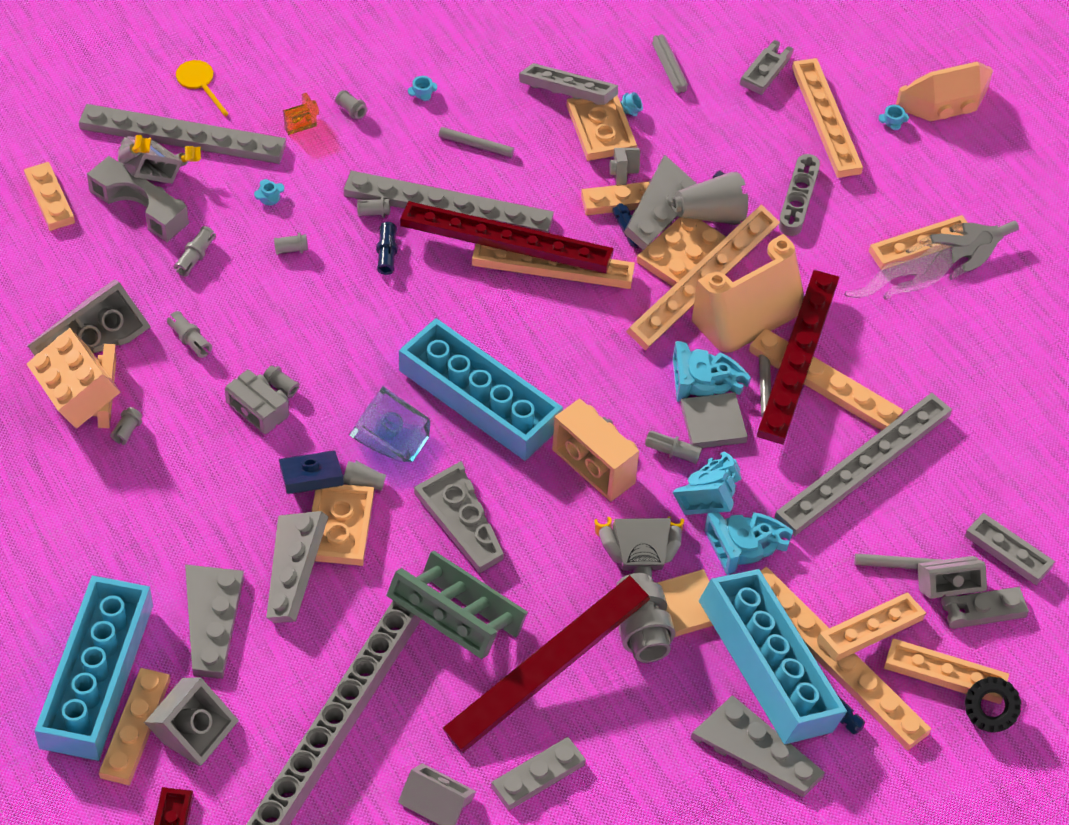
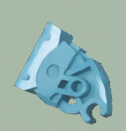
(705, 374)
(710, 487)
(745, 539)

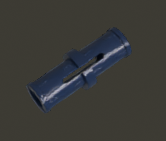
(386, 248)

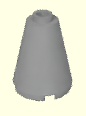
(713, 200)

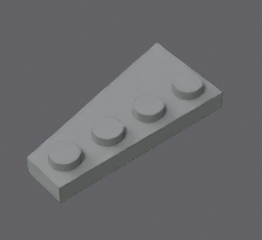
(655, 207)
(456, 509)
(294, 556)
(212, 612)
(746, 737)

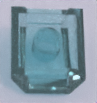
(392, 427)

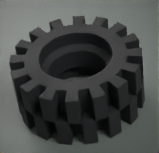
(1004, 689)

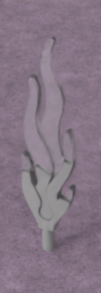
(944, 250)

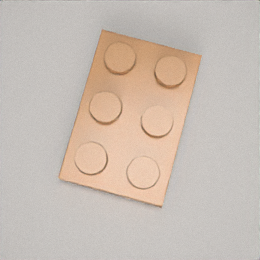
(600, 127)
(679, 249)
(347, 524)

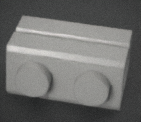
(257, 401)
(952, 577)

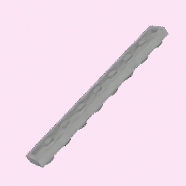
(183, 133)
(399, 192)
(863, 464)

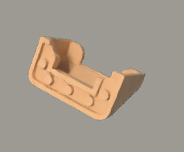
(740, 310)

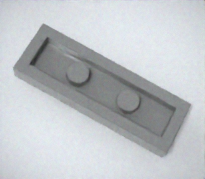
(1009, 549)
(538, 773)

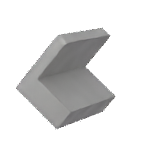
(435, 795)

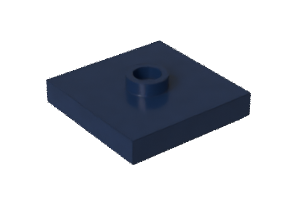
(311, 472)

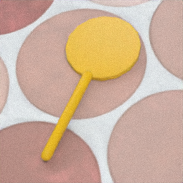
(196, 75)

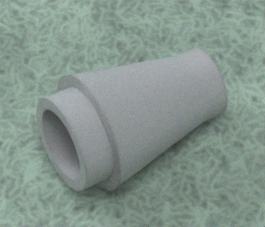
(362, 475)

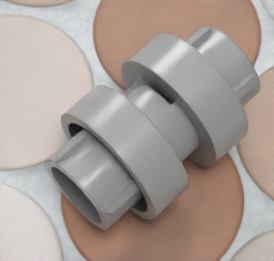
(650, 628)

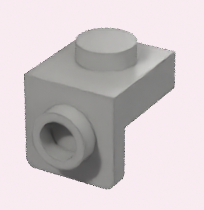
(625, 161)

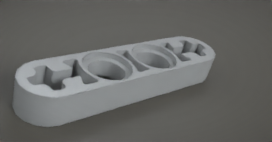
(799, 194)

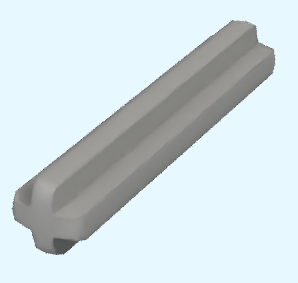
(670, 63)

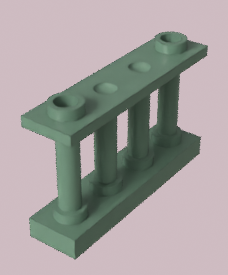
(449, 617)

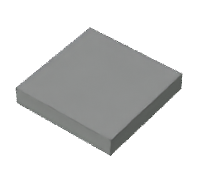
(714, 420)

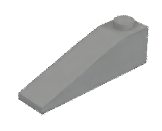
(101, 319)

